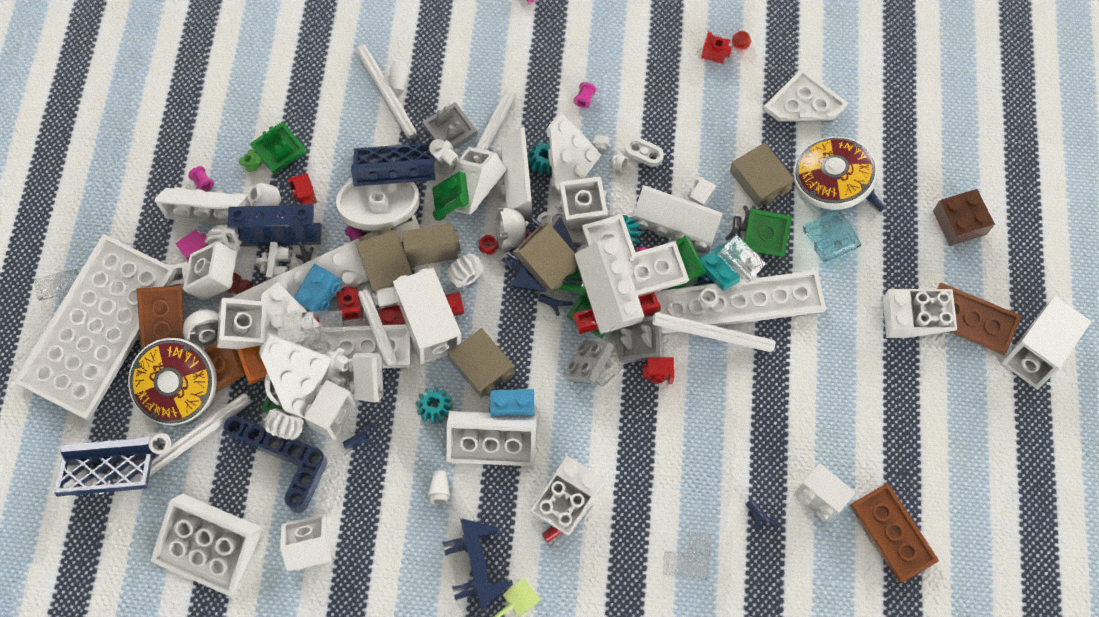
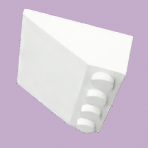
(205, 543)

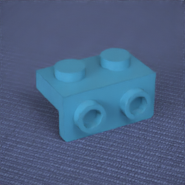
(318, 289)
(512, 402)

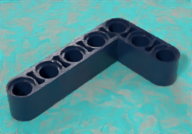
(283, 452)

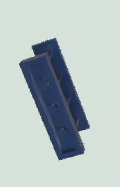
(277, 224)

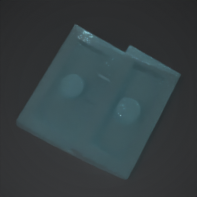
(832, 236)

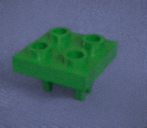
(278, 147)

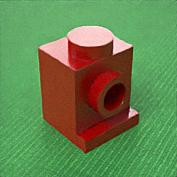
(716, 48)
(302, 189)
(352, 309)
(659, 369)

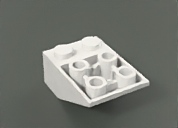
(481, 172)
(918, 312)
(568, 495)

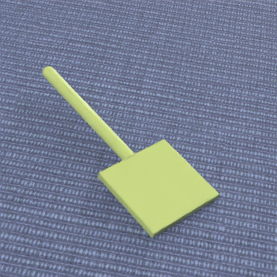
(520, 598)

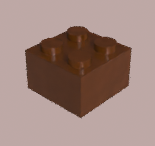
(963, 217)

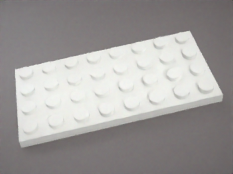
(93, 328)

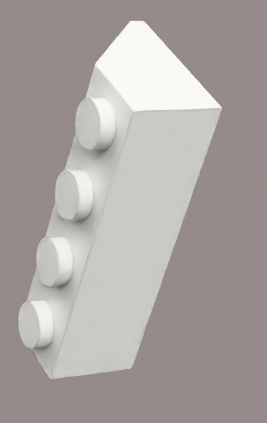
(516, 177)
(198, 205)
(676, 218)
(609, 285)
(491, 440)

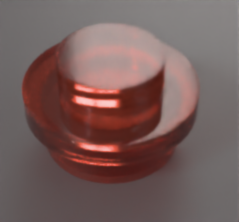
(741, 40)

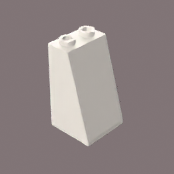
(427, 315)
(1046, 343)

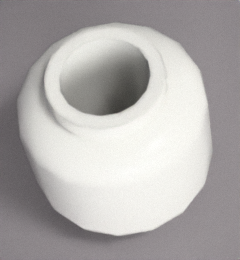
(264, 195)

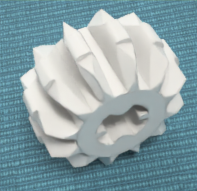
(225, 236)
(465, 270)
(283, 424)

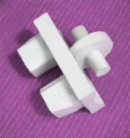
(444, 153)
(272, 262)
(337, 363)

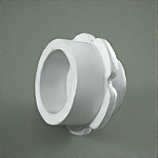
(601, 142)
(619, 162)
(712, 294)

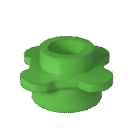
(255, 161)

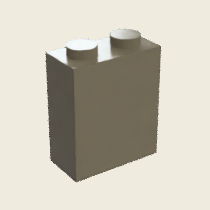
(761, 175)
(431, 244)
(547, 257)
(383, 258)
(481, 363)

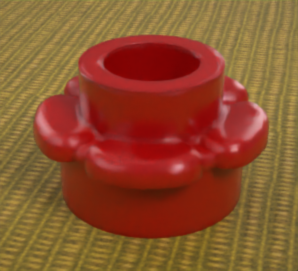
(488, 239)

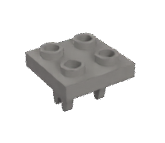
(450, 125)
(640, 341)
(589, 362)

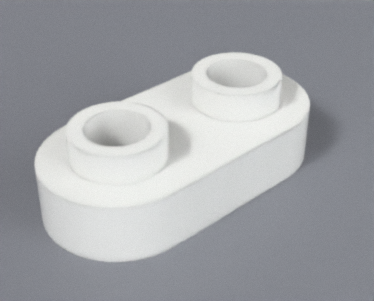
(644, 152)

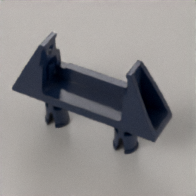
(523, 276)
(470, 543)

